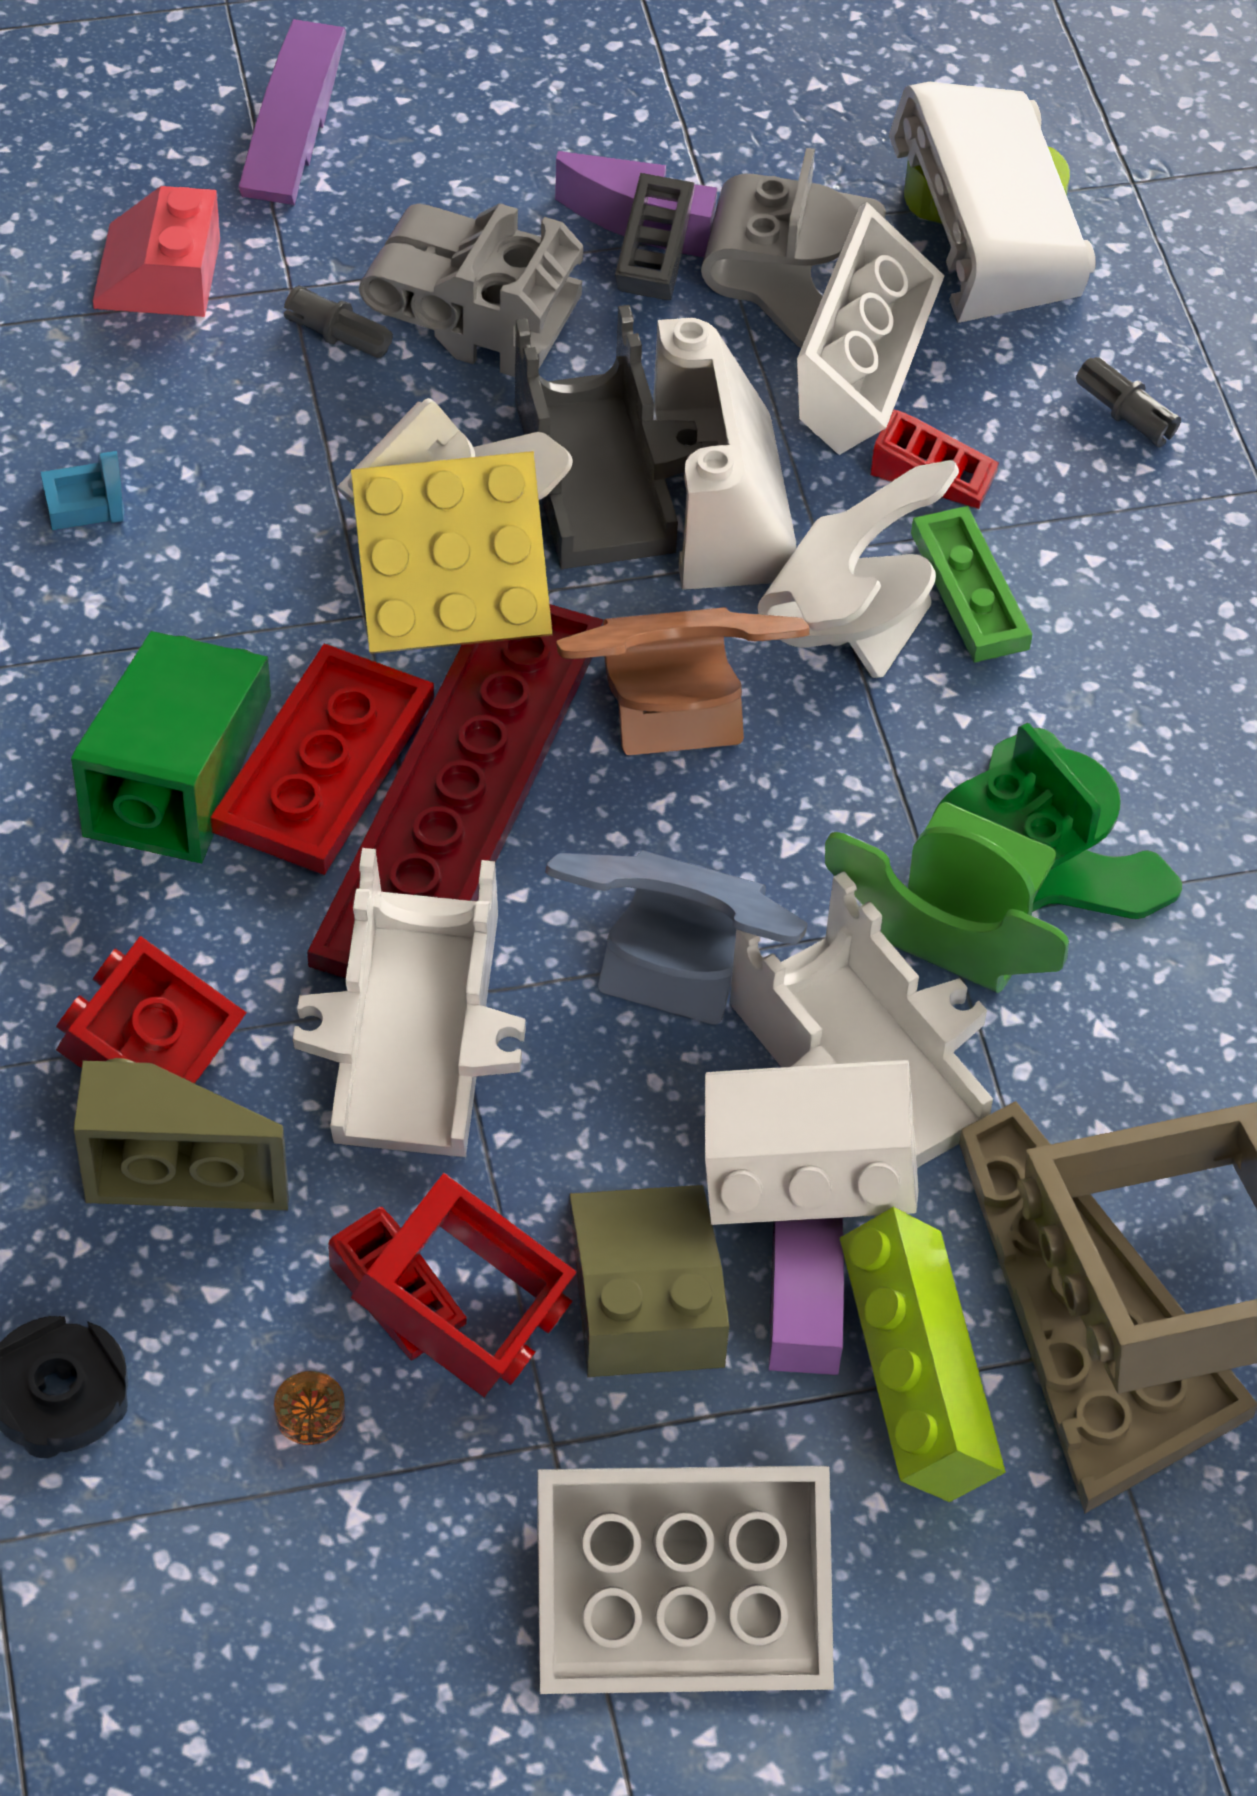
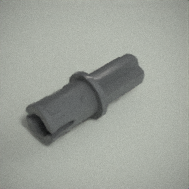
(337, 322)
(1128, 401)

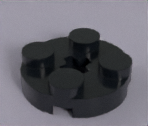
(68, 1420)

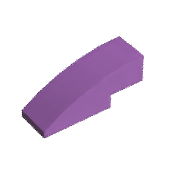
(605, 190)
(807, 1296)

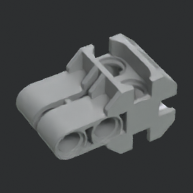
(476, 279)

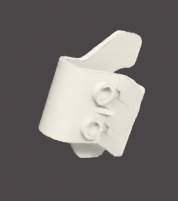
(430, 435)
(857, 599)

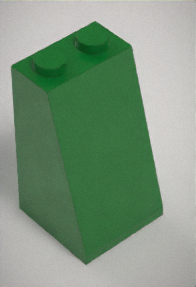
(169, 745)

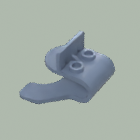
(679, 931)

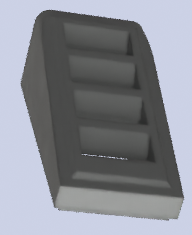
(648, 281)

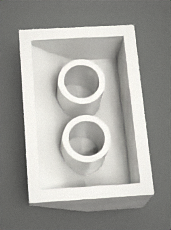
(810, 1142)

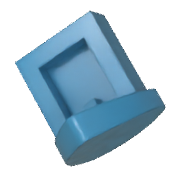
(84, 493)

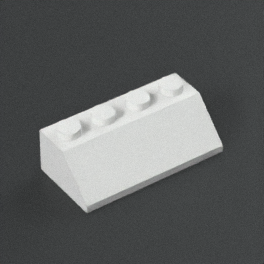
(864, 333)

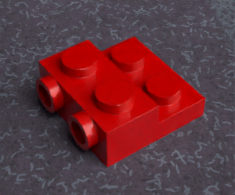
(149, 1014)

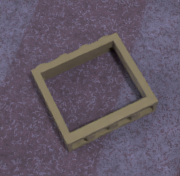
(1058, 1172)

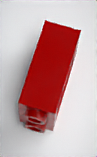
(498, 1243)

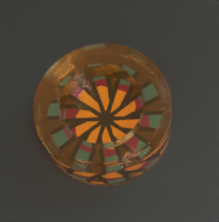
(309, 1407)

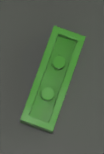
(971, 584)

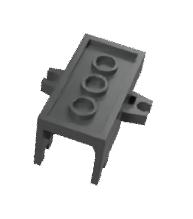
(616, 492)

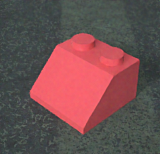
(161, 254)

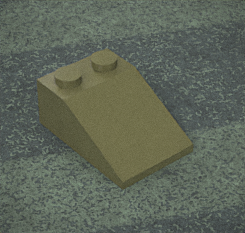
(173, 1143)
(649, 1281)

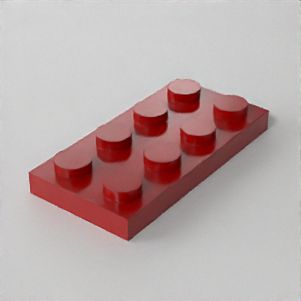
(323, 758)

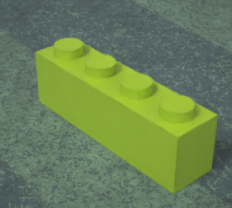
(921, 1356)

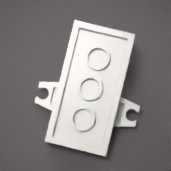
(861, 1004)
(412, 1018)

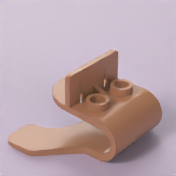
(676, 673)

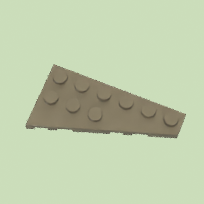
(1105, 1435)

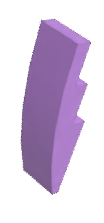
(292, 112)

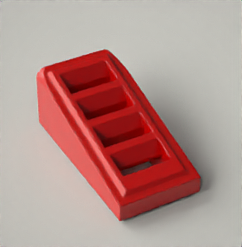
(909, 438)
(360, 1245)

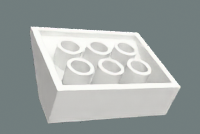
(684, 1579)

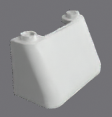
(994, 196)
(735, 487)

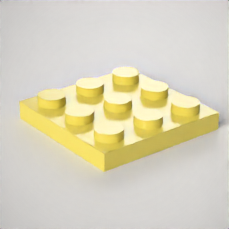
(451, 552)

